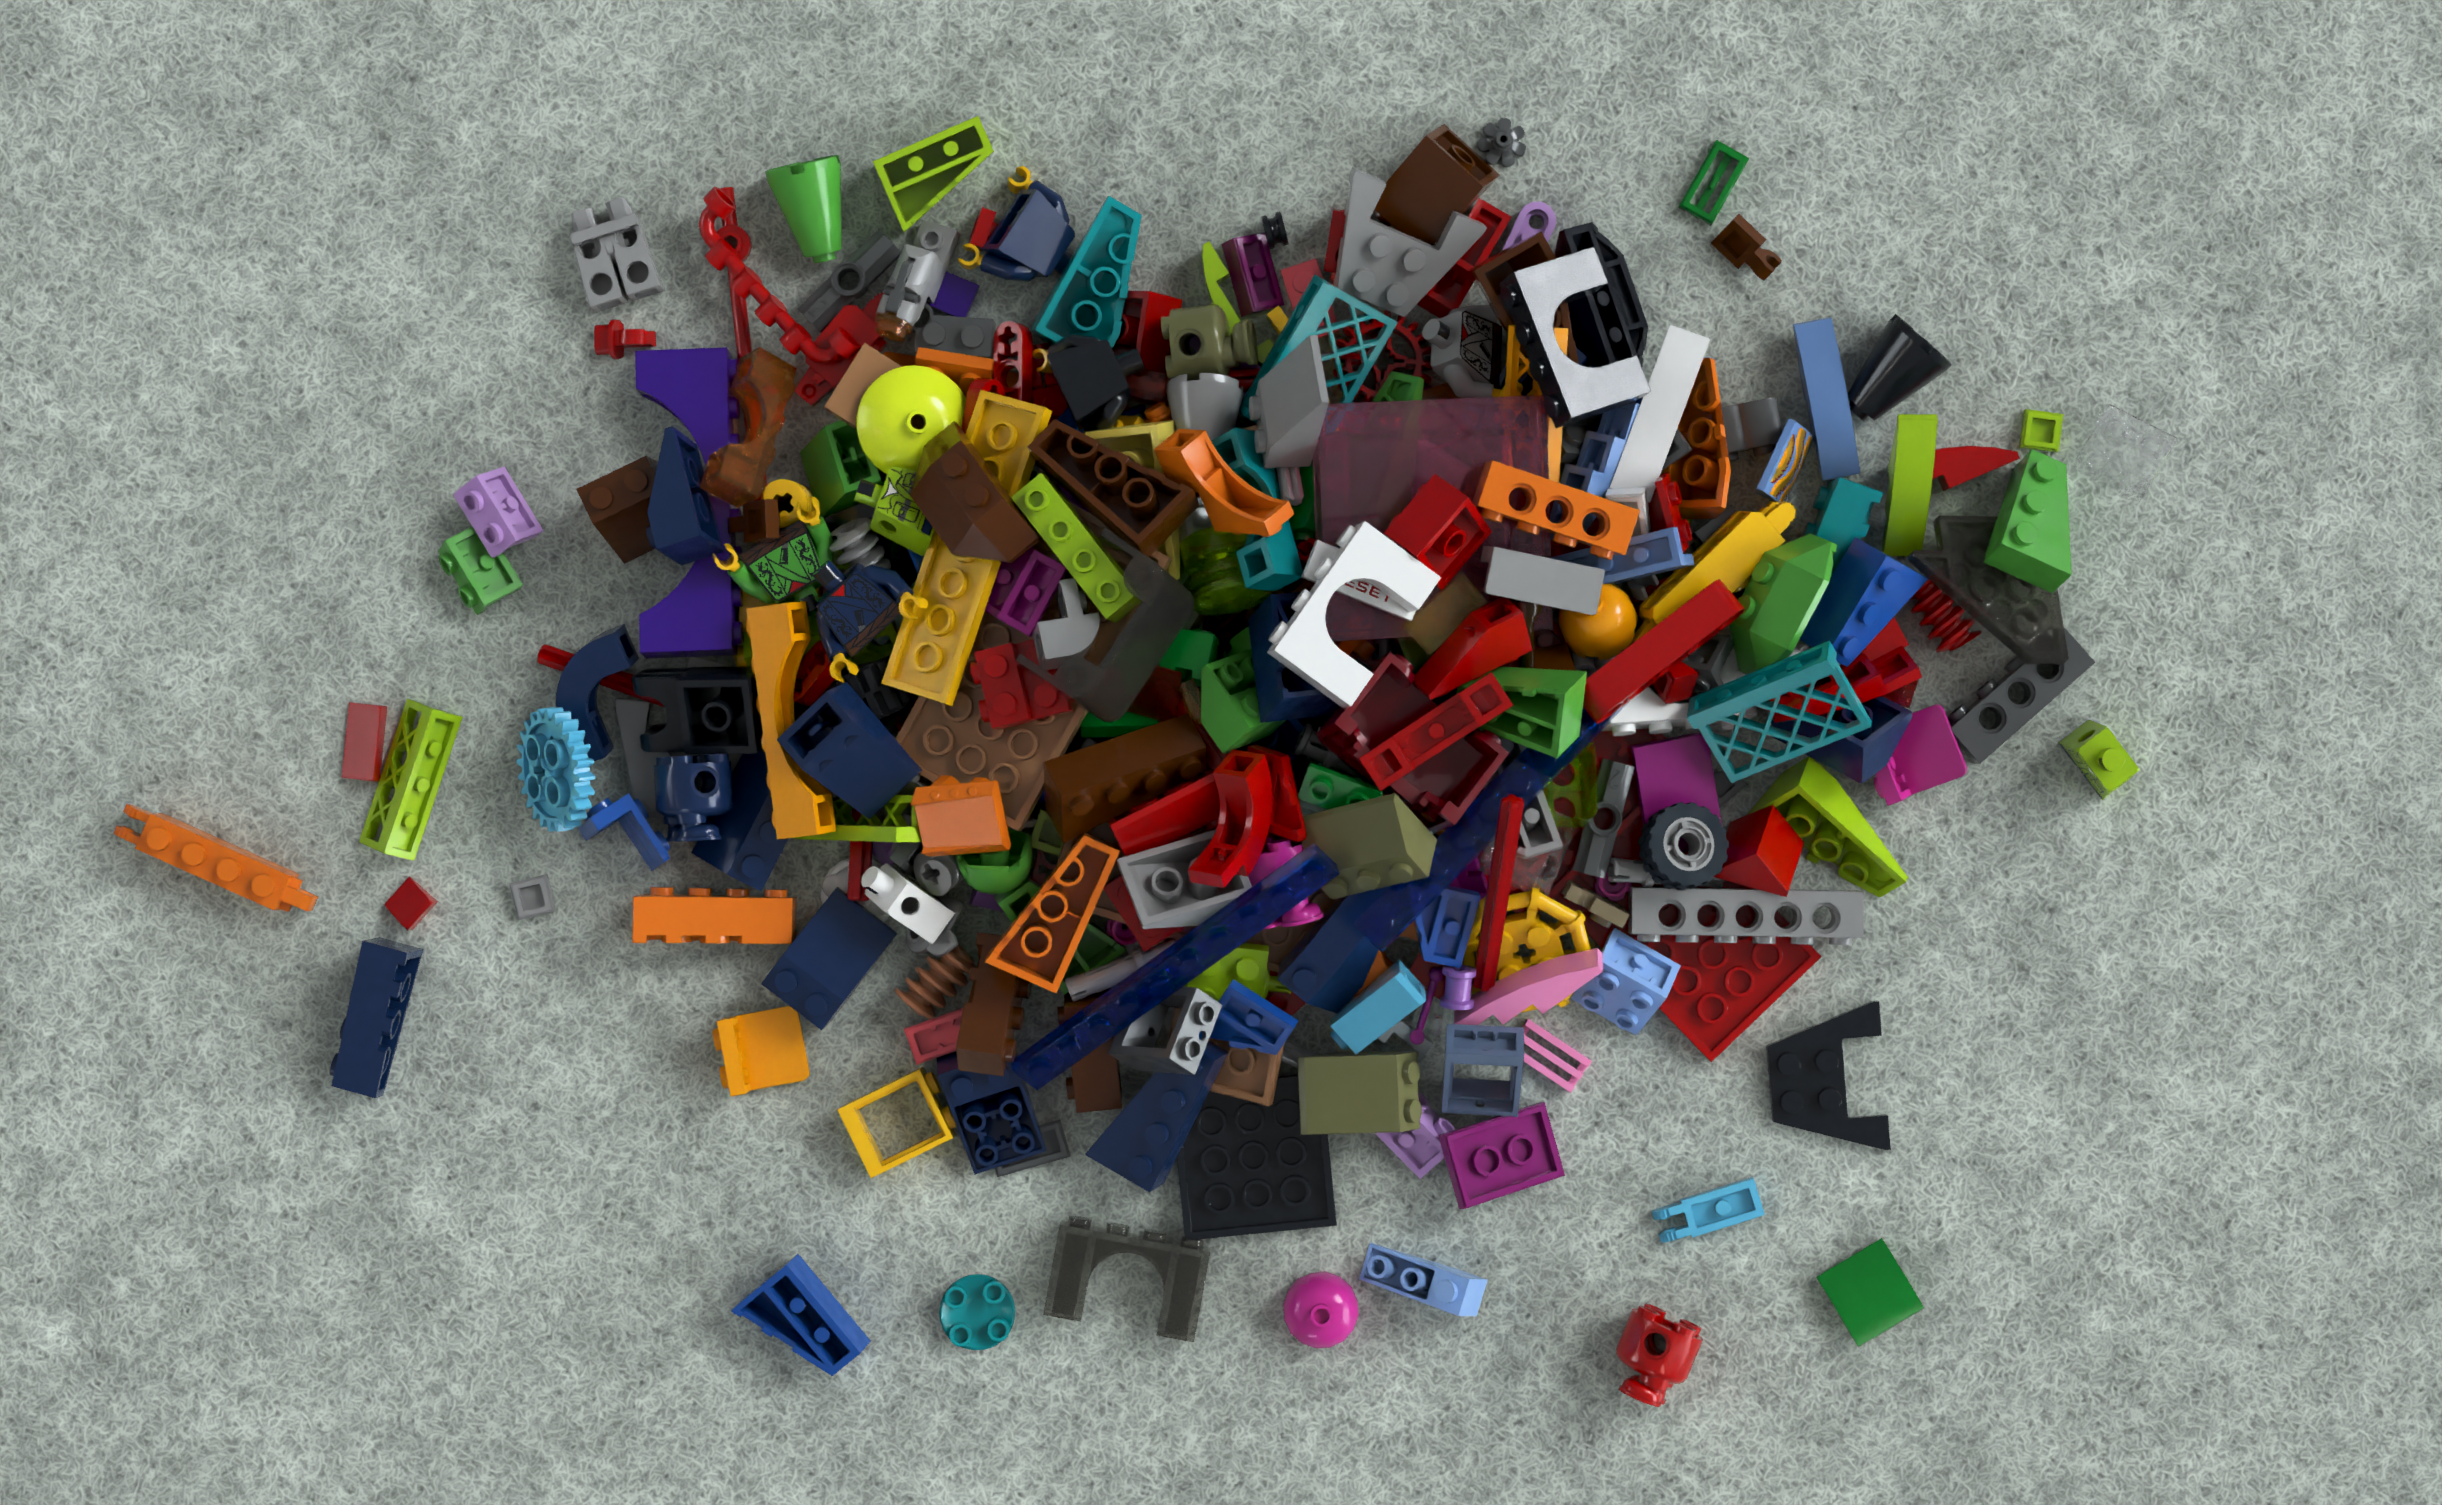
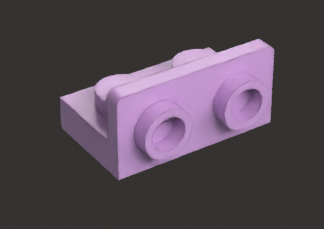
(497, 511)
(1420, 1147)

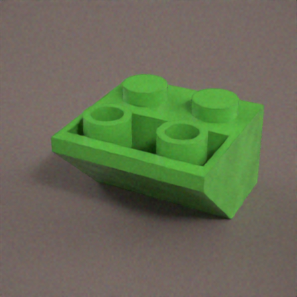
(836, 466)
(1231, 703)

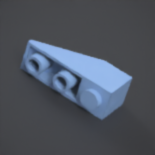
(1424, 1280)

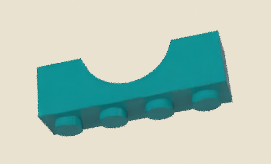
(1264, 561)

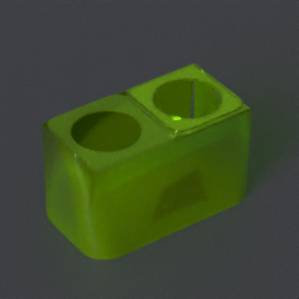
(1583, 781)

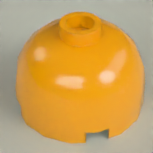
(1606, 631)

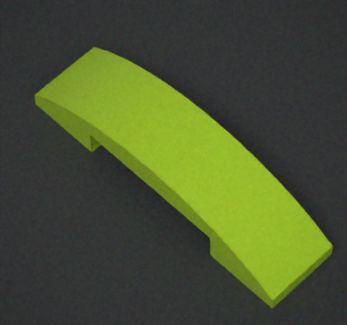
(1214, 274)

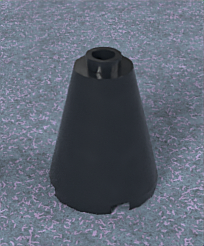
(1894, 370)

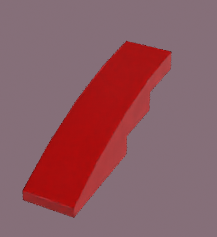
(1866, 677)

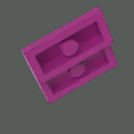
(1025, 590)

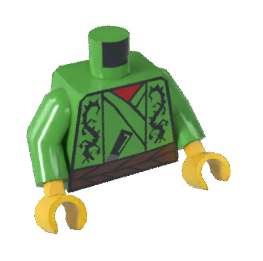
(785, 566)

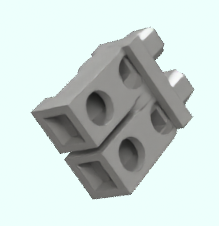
(612, 243)

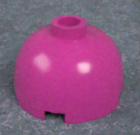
(1320, 1309)

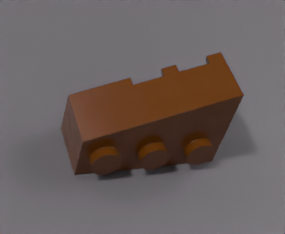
(990, 1015)
(1097, 1076)

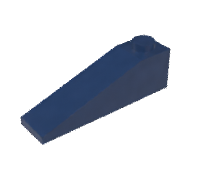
(1332, 957)

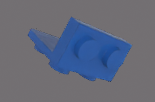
(632, 818)

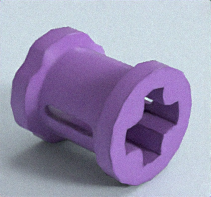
(1458, 987)

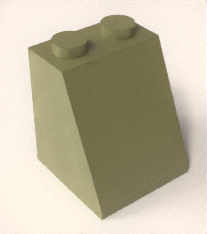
(1359, 1092)

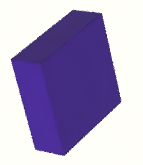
(955, 295)

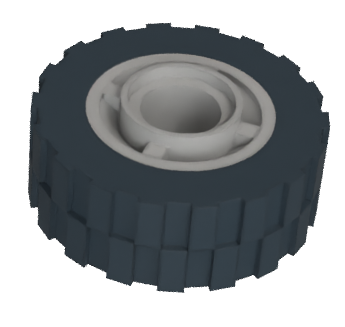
(1705, 842)

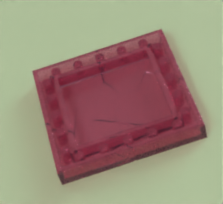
(1383, 451)

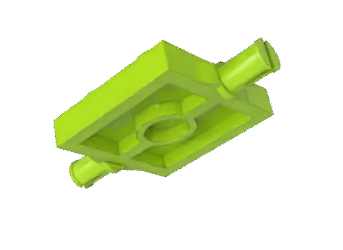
(1245, 965)

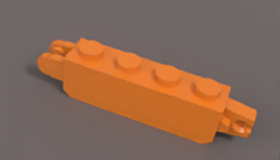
(216, 861)

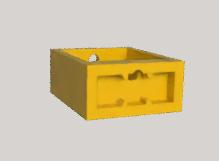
(863, 1138)

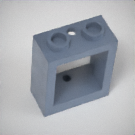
(1482, 1047)

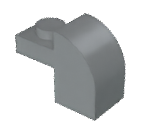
(1069, 635)

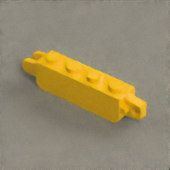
(1725, 555)

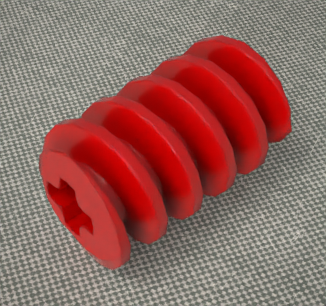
(1943, 617)

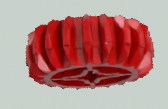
(1401, 362)

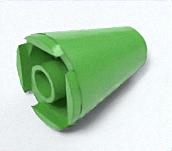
(811, 204)

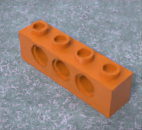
(1614, 519)

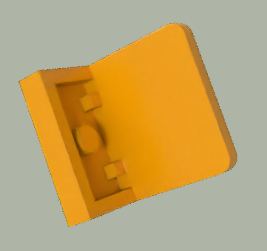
(761, 1050)

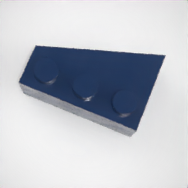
(1280, 690)

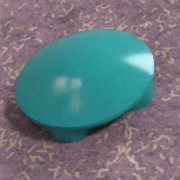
(977, 1312)

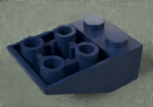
(849, 751)
(991, 1114)

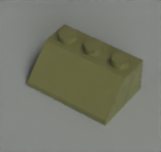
(1372, 844)

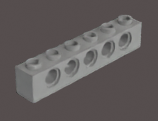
(1844, 905)

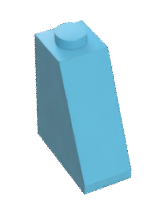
(1378, 1008)

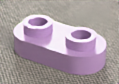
(1522, 229)

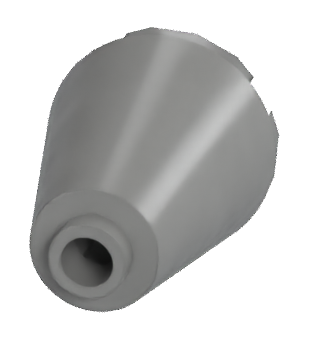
(1205, 403)

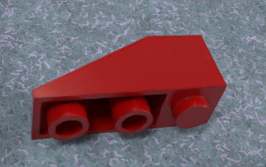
(1478, 645)

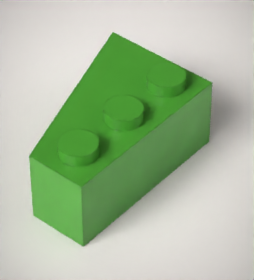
(2033, 524)

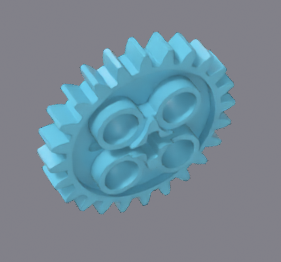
(555, 769)

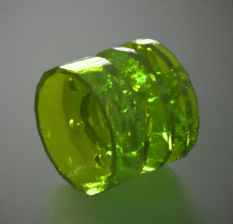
(1216, 573)

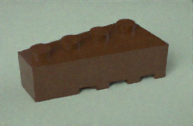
(1122, 494)

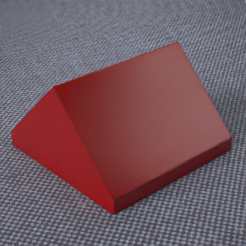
(1762, 852)

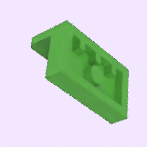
(479, 576)

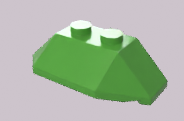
(1781, 601)

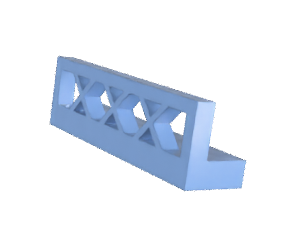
(1645, 557)

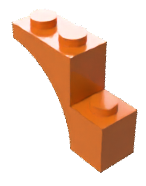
(1228, 500)

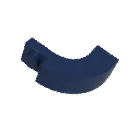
(580, 680)

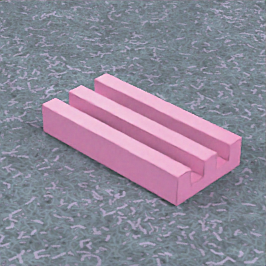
(1575, 1072)

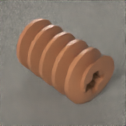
(937, 981)

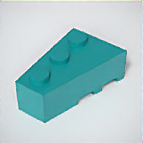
(1842, 514)

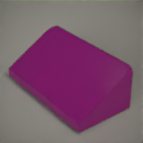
(1252, 274)

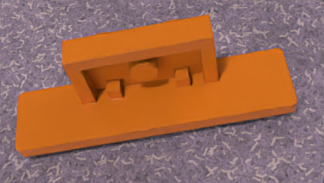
(958, 367)

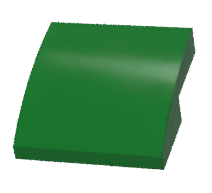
(1870, 1292)

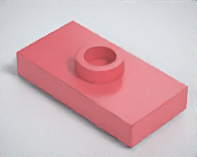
(934, 1036)

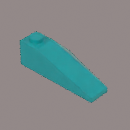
(1095, 280)

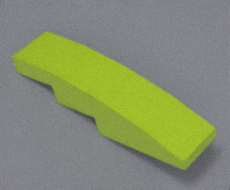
(1909, 483)

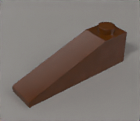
(1514, 258)

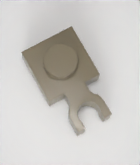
(1601, 908)

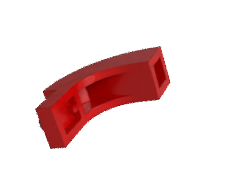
(1243, 821)

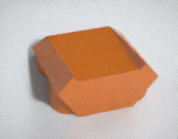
(961, 817)

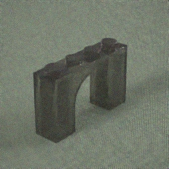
(1084, 1246)

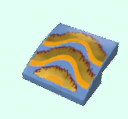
(1785, 462)

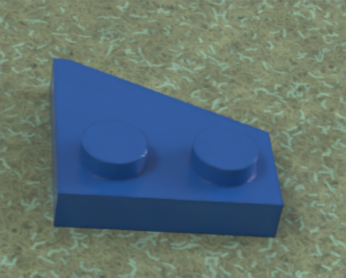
(1446, 926)
(1251, 1021)

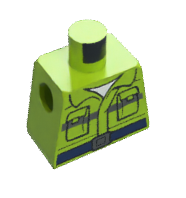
(895, 511)
(2099, 757)

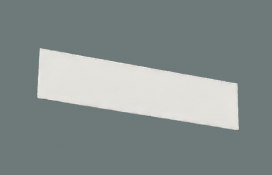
(1660, 410)

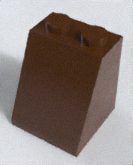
(1432, 183)
(620, 507)

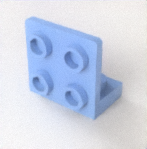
(1631, 983)

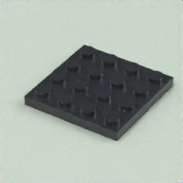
(1253, 1169)

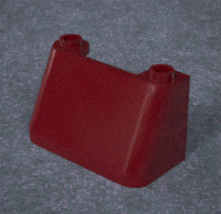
(1439, 787)

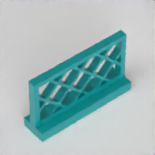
(1306, 320)
(1758, 690)

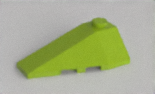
(1832, 827)

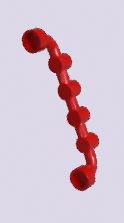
(749, 283)

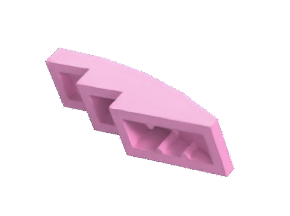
(1538, 985)

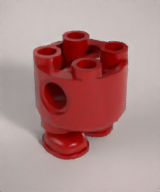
(1657, 1367)

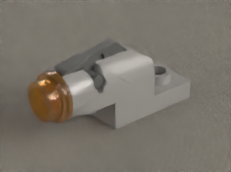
(915, 279)

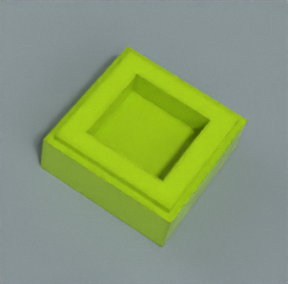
(2041, 430)

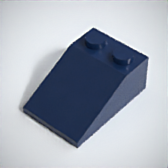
(678, 509)
(829, 959)

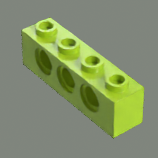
(1076, 546)

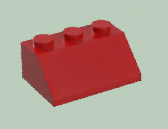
(1169, 815)

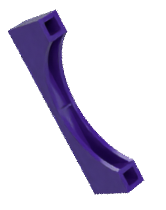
(702, 609)

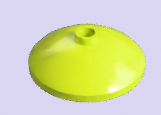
(887, 411)

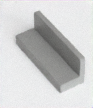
(1542, 580)

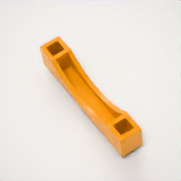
(778, 642)

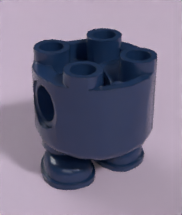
(690, 791)

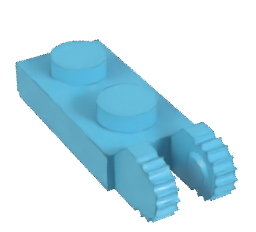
(1712, 1210)

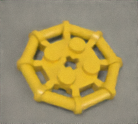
(1535, 933)

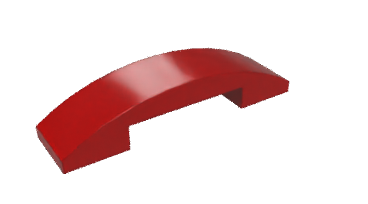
(1435, 731)

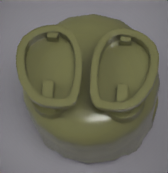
(1218, 349)

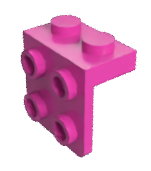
(1922, 758)

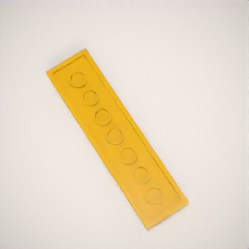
(936, 647)

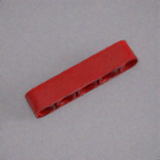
(1660, 650)

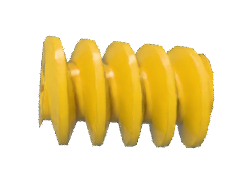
(784, 489)

